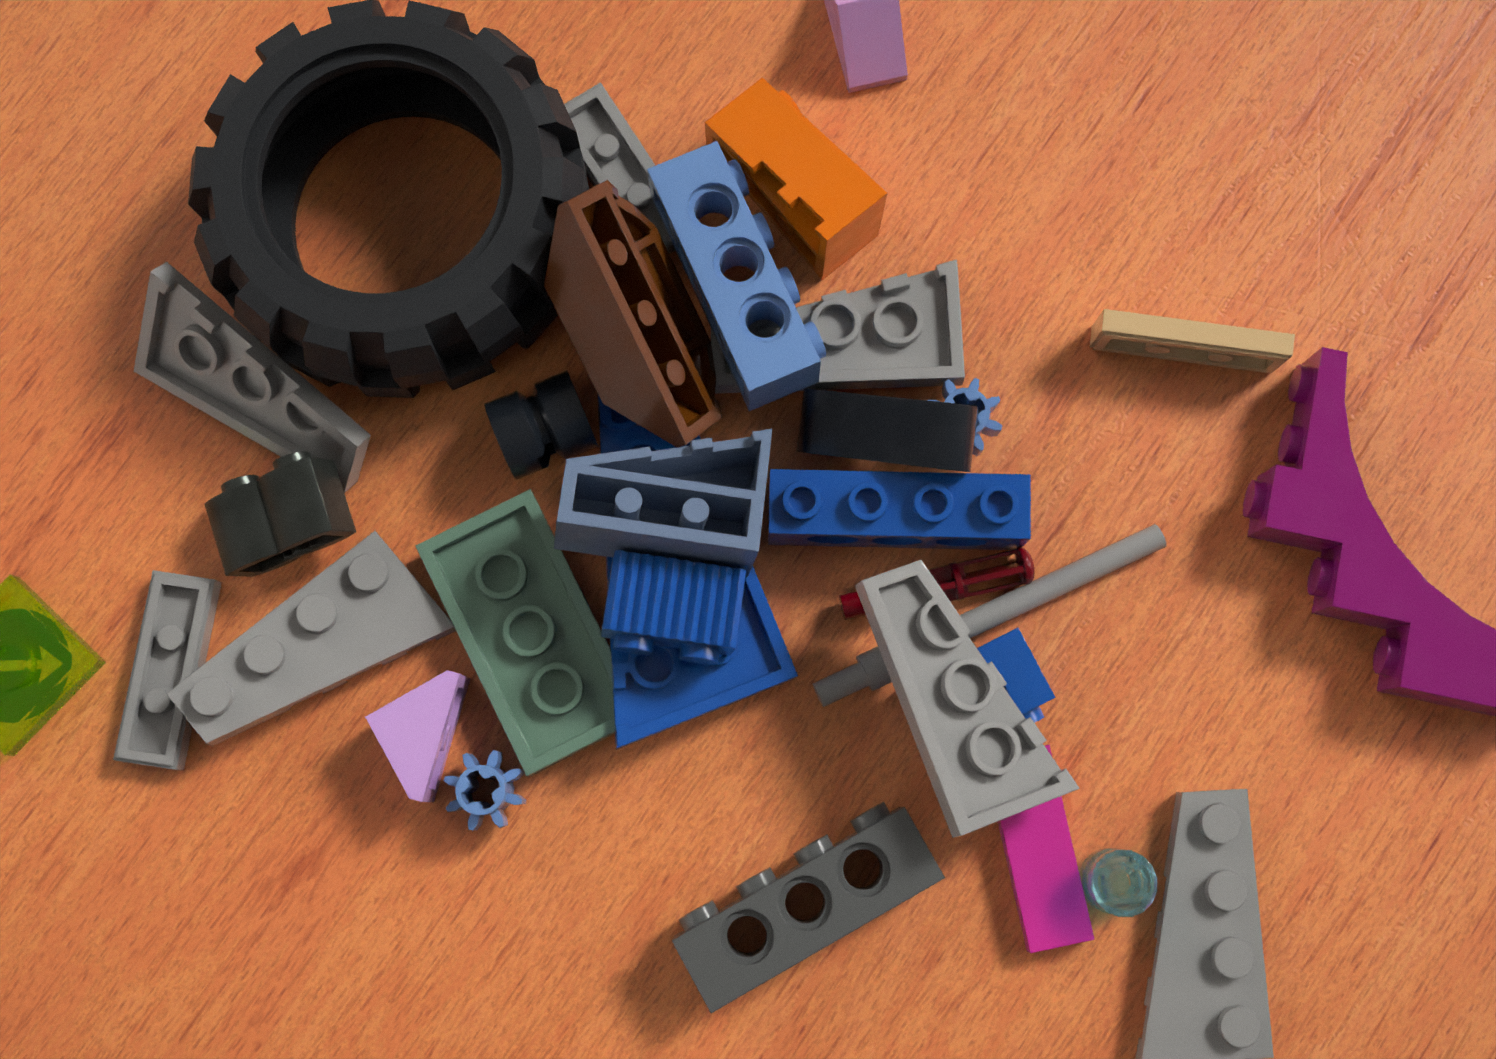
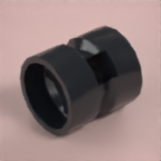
(540, 425)

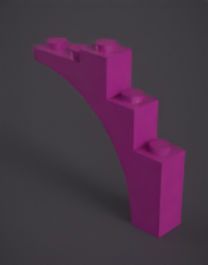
(1363, 577)

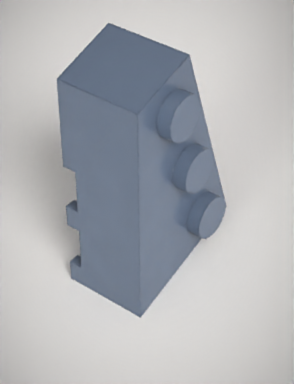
(669, 502)

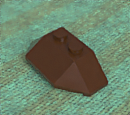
(631, 316)

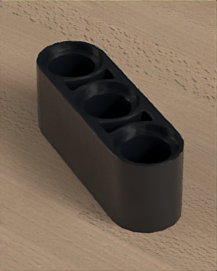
(887, 429)

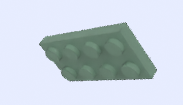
(525, 630)

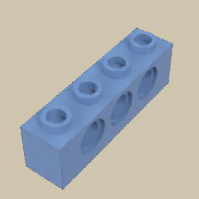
(706, 184)

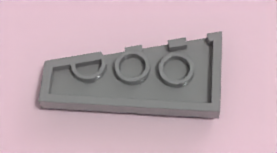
(880, 335)
(333, 628)
(964, 722)
(1209, 956)

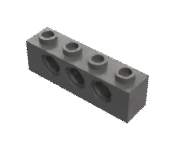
(726, 973)

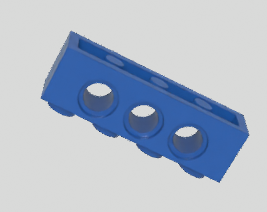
(899, 509)

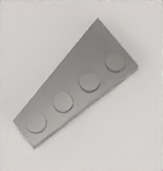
(232, 376)

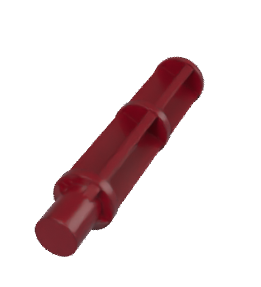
(954, 580)

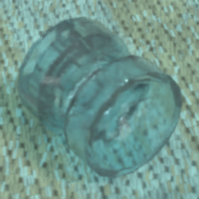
(1106, 877)

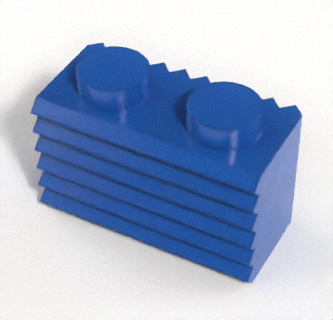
(673, 606)

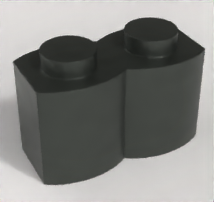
(279, 515)

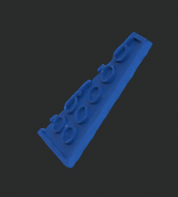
(660, 688)

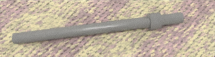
(870, 666)

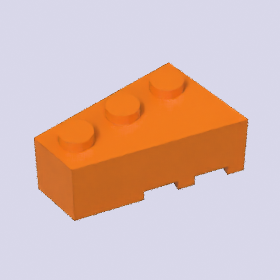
(799, 177)

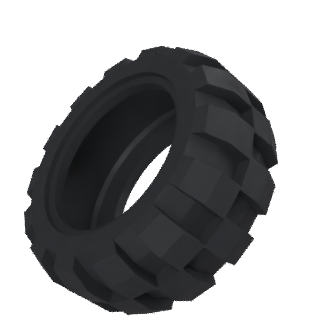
(309, 100)

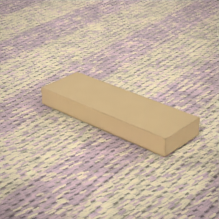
(1191, 341)

